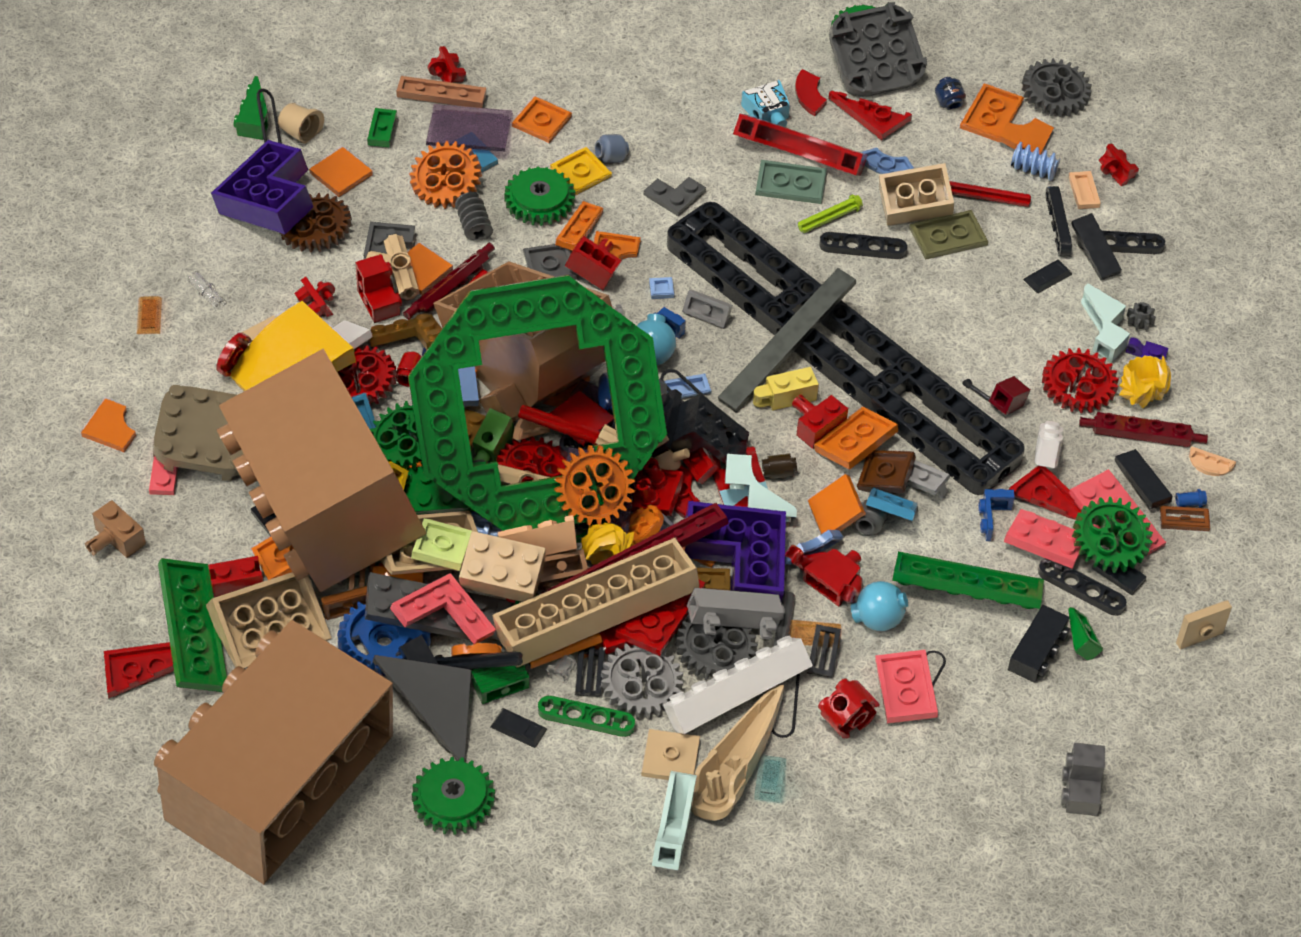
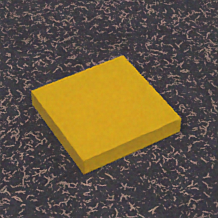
(583, 169)

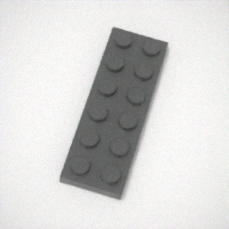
(385, 590)

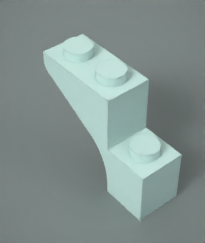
(1106, 315)
(740, 473)
(674, 820)

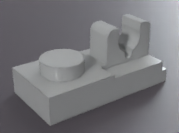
(707, 308)
(928, 479)

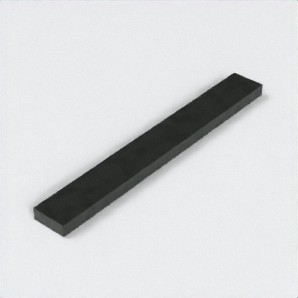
(787, 339)

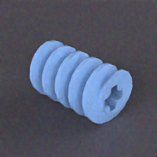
(1035, 161)

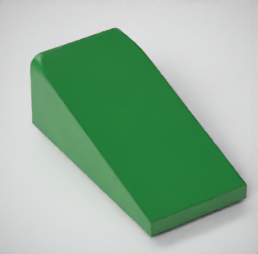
(1084, 638)

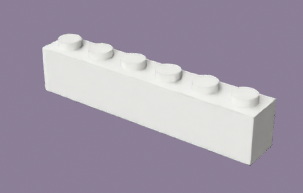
(737, 685)

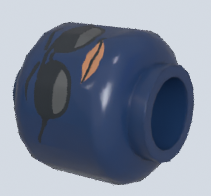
(950, 93)

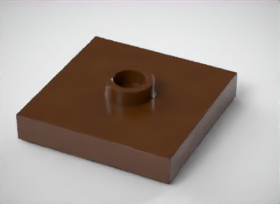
(886, 471)

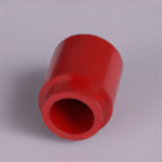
(405, 366)

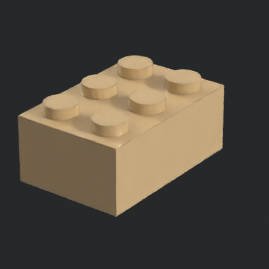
(916, 194)
(502, 567)

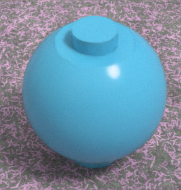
(662, 334)
(880, 606)

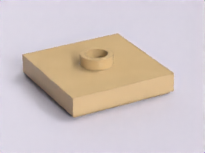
(1203, 624)
(669, 753)

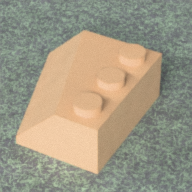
(552, 536)

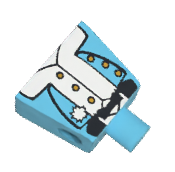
(767, 103)

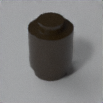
(779, 466)

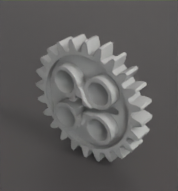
(618, 682)

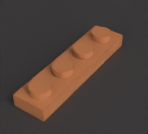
(441, 92)

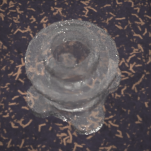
(562, 669)

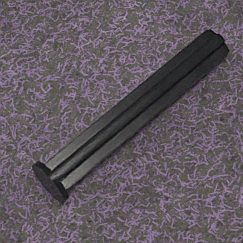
(482, 661)

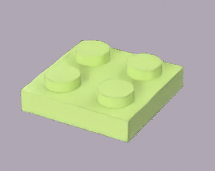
(442, 544)

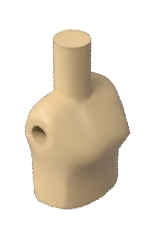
(671, 460)

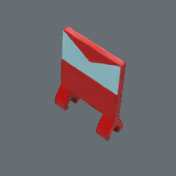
(737, 497)

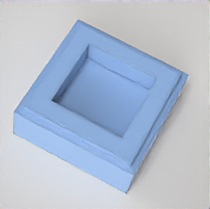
(661, 288)

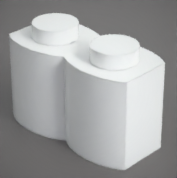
(1048, 444)

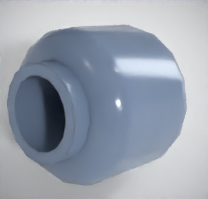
(611, 148)

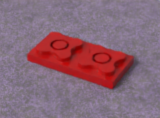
(656, 627)

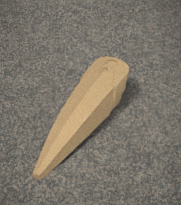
(734, 759)

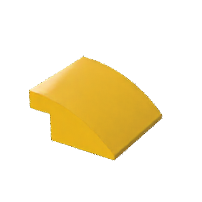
(287, 341)

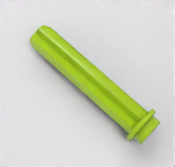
(834, 212)

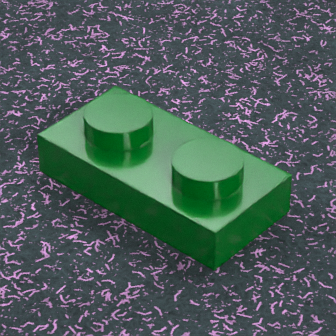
(382, 127)

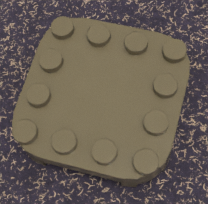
(188, 432)

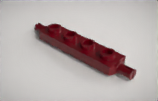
(455, 278)
(1143, 429)

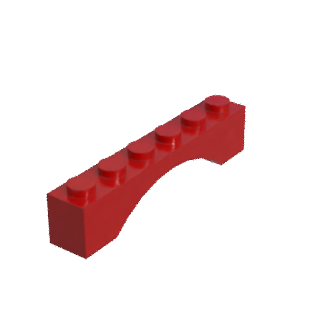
(800, 144)

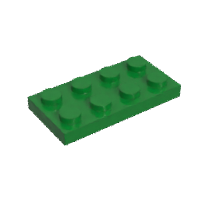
(429, 497)

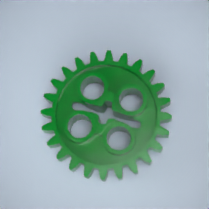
(398, 436)
(1131, 529)

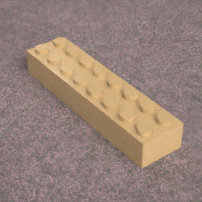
(596, 601)

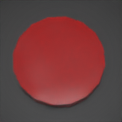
(231, 353)

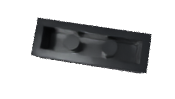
(1039, 644)

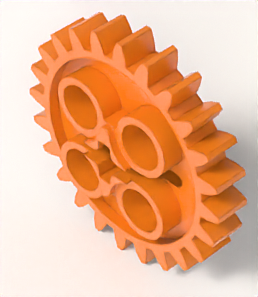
(445, 174)
(614, 476)

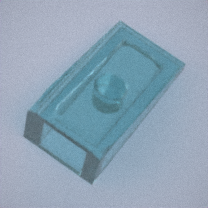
(770, 779)

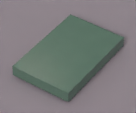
(791, 181)

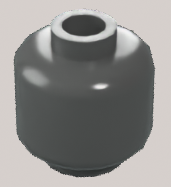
(871, 522)

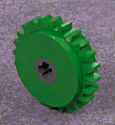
(539, 195)
(435, 799)

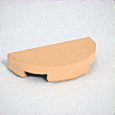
(527, 429)
(1210, 463)

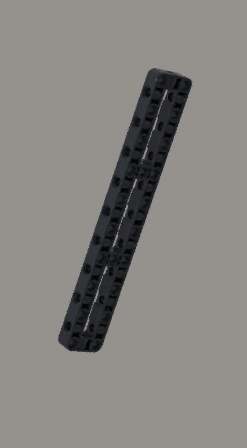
(876, 393)

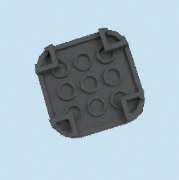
(877, 50)

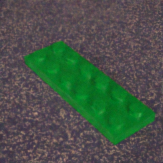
(968, 580)
(192, 637)

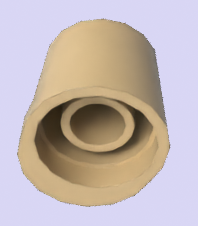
(301, 122)

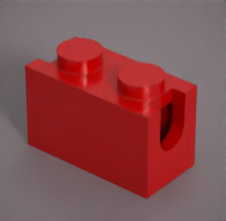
(234, 575)

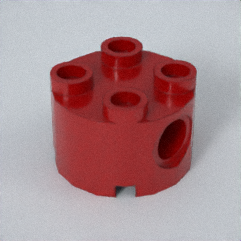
(848, 707)

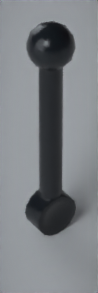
(968, 384)

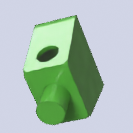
(492, 436)

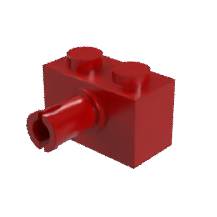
(594, 261)
(818, 419)

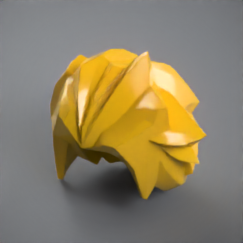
(1145, 380)
(605, 542)

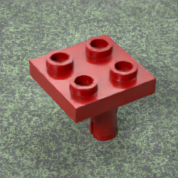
(657, 487)

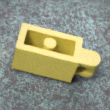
(785, 387)

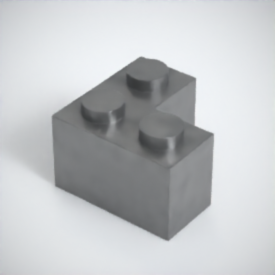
(1083, 779)

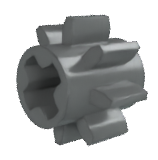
(1141, 315)

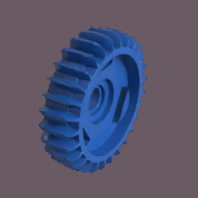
(369, 632)

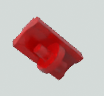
(446, 66)
(1116, 164)
(324, 292)

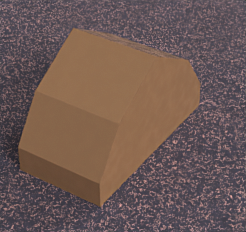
(535, 361)

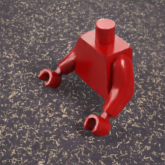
(830, 573)

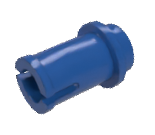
(1190, 499)

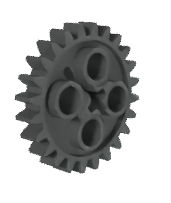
(1056, 87)
(713, 647)

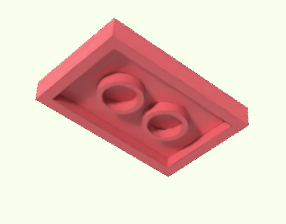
(1043, 538)
(906, 686)

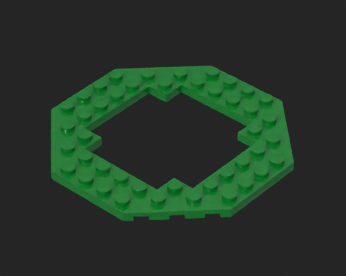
(514, 311)

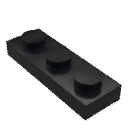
(671, 404)

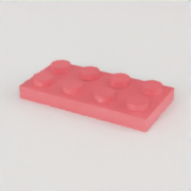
(1107, 485)

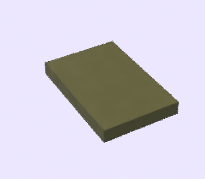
(948, 234)

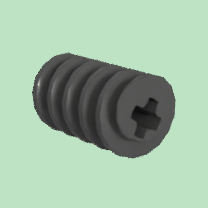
(473, 216)

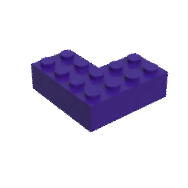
(266, 189)
(750, 542)

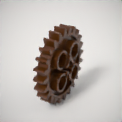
(321, 225)

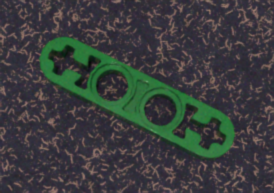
(587, 712)

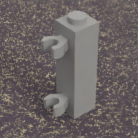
(735, 610)

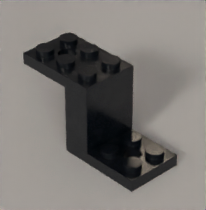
(707, 426)

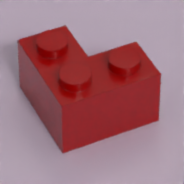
(377, 288)

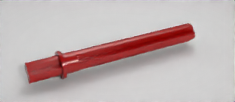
(990, 194)
(558, 424)

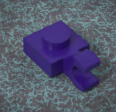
(1136, 348)

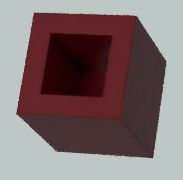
(1009, 395)

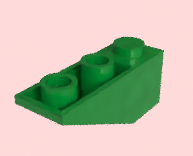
(248, 120)

